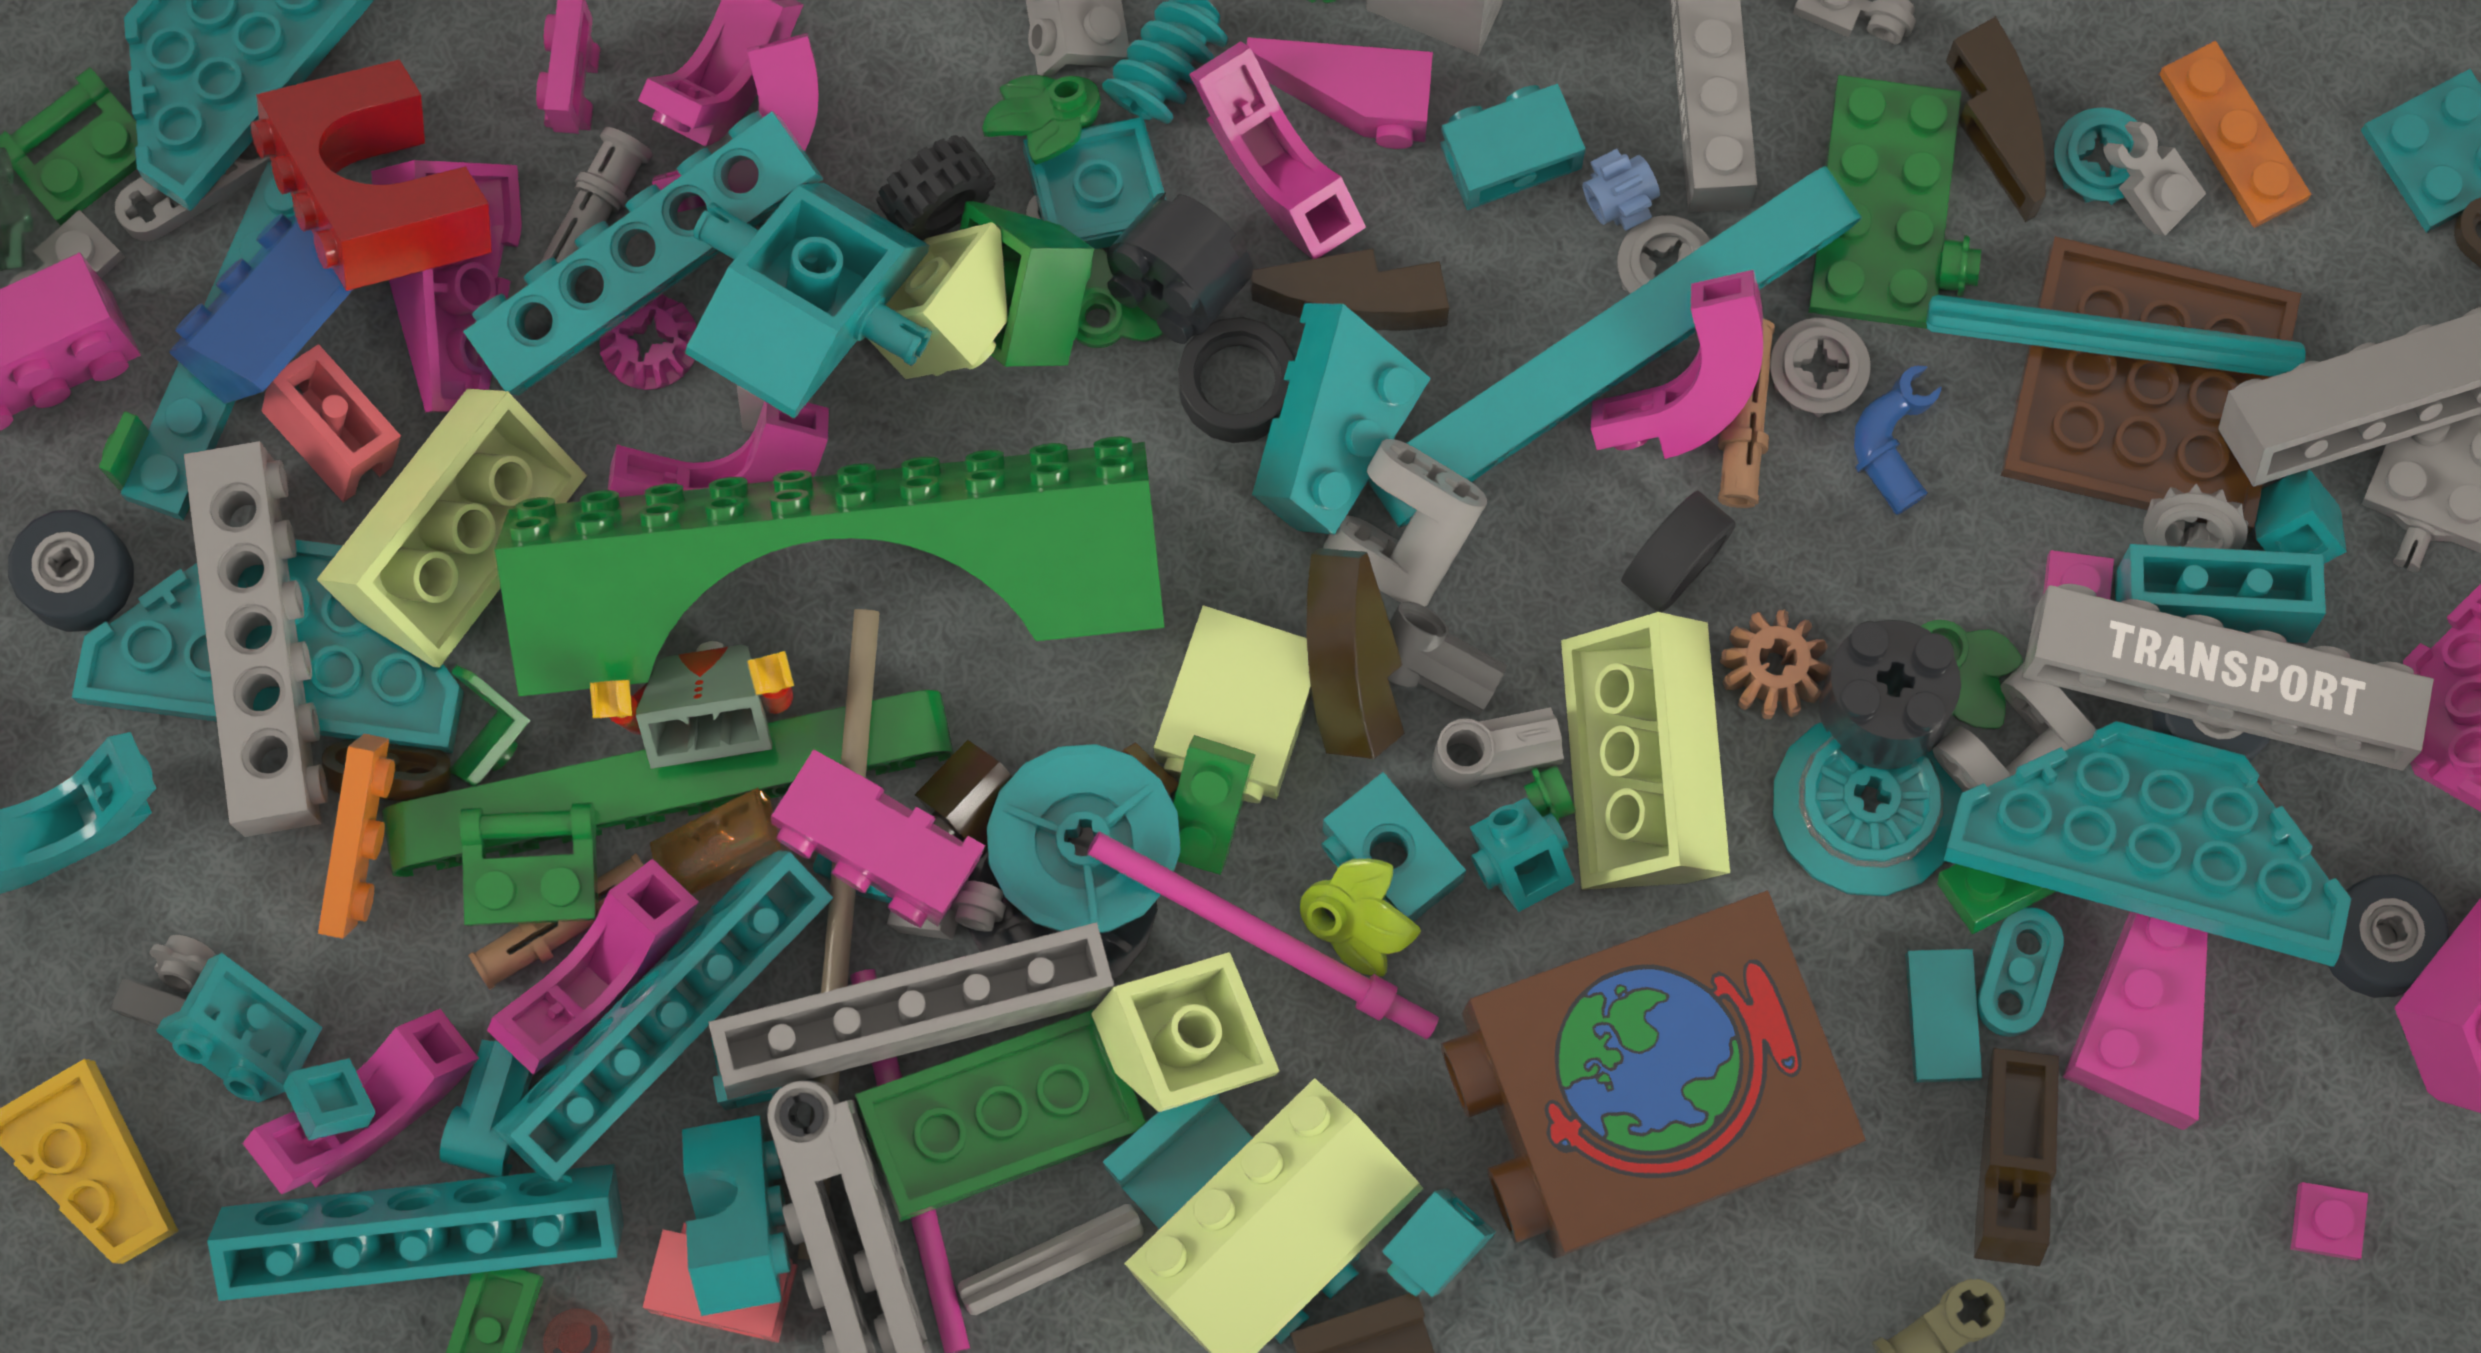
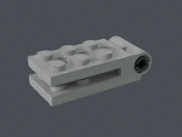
(807, 1156)

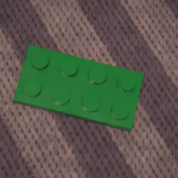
(1895, 164)
(997, 1115)

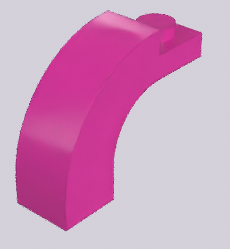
(717, 80)
(787, 86)
(1284, 175)
(1709, 390)
(773, 448)
(628, 937)
(402, 1080)

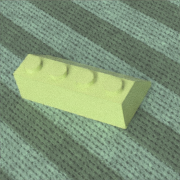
(426, 549)
(1645, 753)
(1274, 1224)

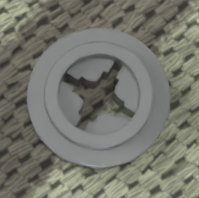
(1658, 238)
(1841, 349)
(2167, 519)

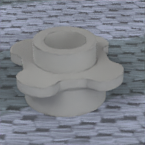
(180, 961)

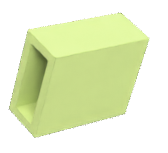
(1242, 690)

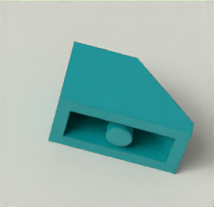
(1436, 1243)

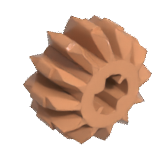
(1754, 648)

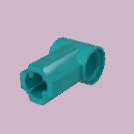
(492, 1092)

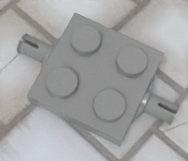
(2431, 488)

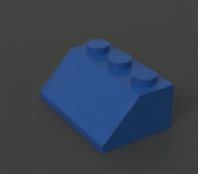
(261, 315)

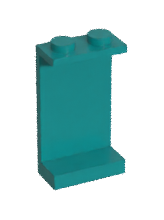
(1177, 1157)

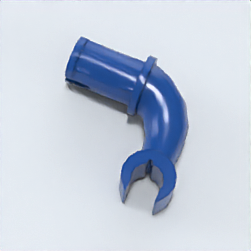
(1877, 448)

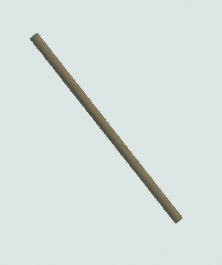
(853, 757)

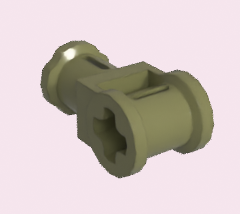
(1940, 1328)

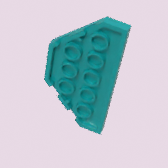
(201, 72)
(359, 681)
(2160, 835)

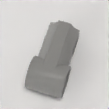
(1503, 747)

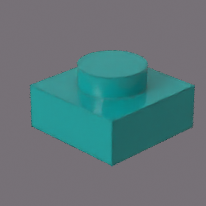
(329, 1099)

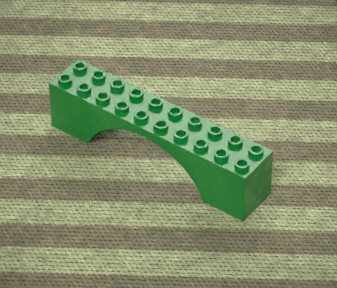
(611, 575)

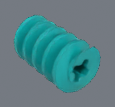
(1165, 58)

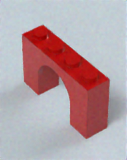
(359, 227)

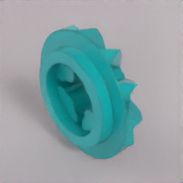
(2078, 141)

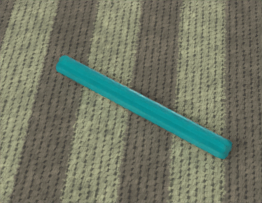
(2113, 336)

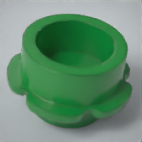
(1959, 265)
(1549, 793)

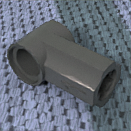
(1442, 660)

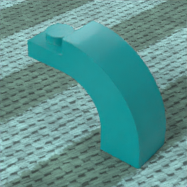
(77, 816)

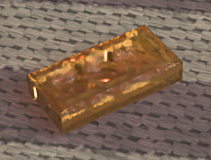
(718, 842)

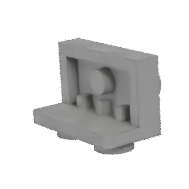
(1076, 33)

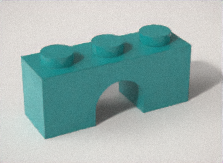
(734, 1240)

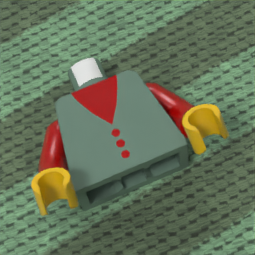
(700, 703)

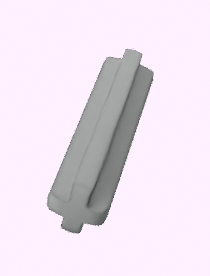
(1050, 1259)

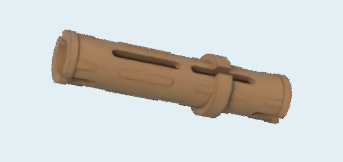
(1745, 440)
(494, 959)

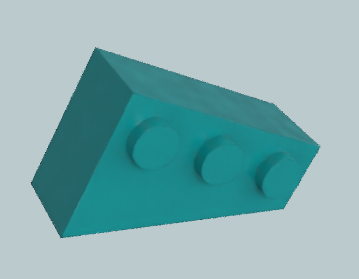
(1339, 406)

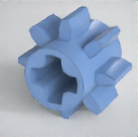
(1621, 189)

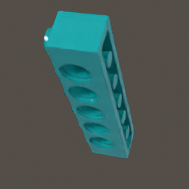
(500, 323)
(662, 1014)
(415, 1232)

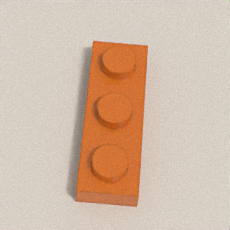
(2235, 134)
(356, 836)

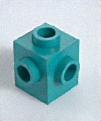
(1521, 854)

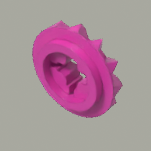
(665, 361)

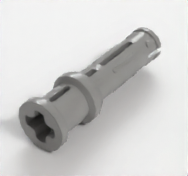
(599, 189)

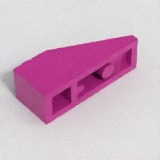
(1361, 87)

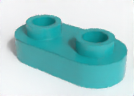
(2019, 973)

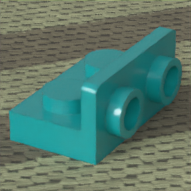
(240, 1031)

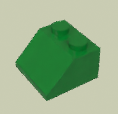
(1043, 285)

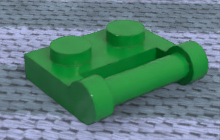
(87, 161)
(530, 886)

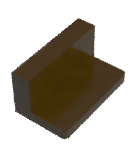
(1380, 1328)

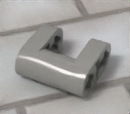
(1442, 521)
(2042, 708)

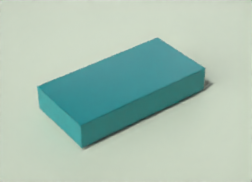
(1943, 1015)

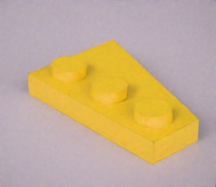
(85, 1158)

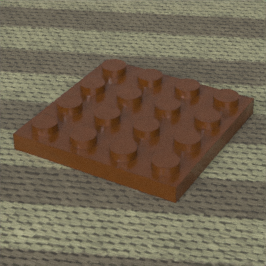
(2130, 423)

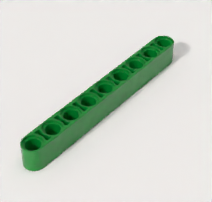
(633, 794)

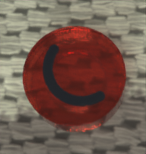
(577, 1332)

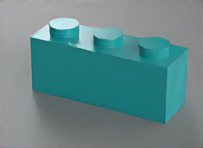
(2234, 586)

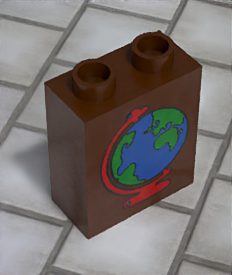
(1652, 1077)

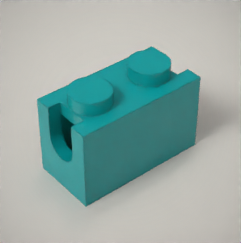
(1511, 145)

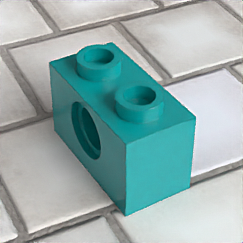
(1384, 815)

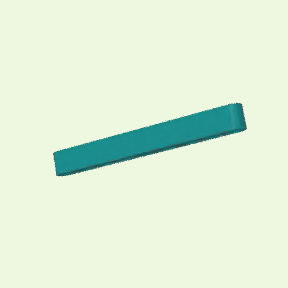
(1628, 334)

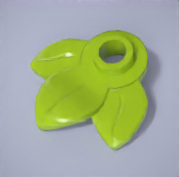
(1363, 922)

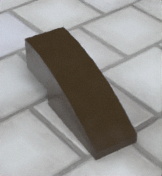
(2001, 113)
(1384, 299)
(1350, 655)
(2017, 1158)

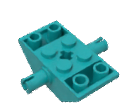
(804, 294)

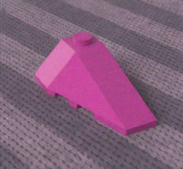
(440, 301)

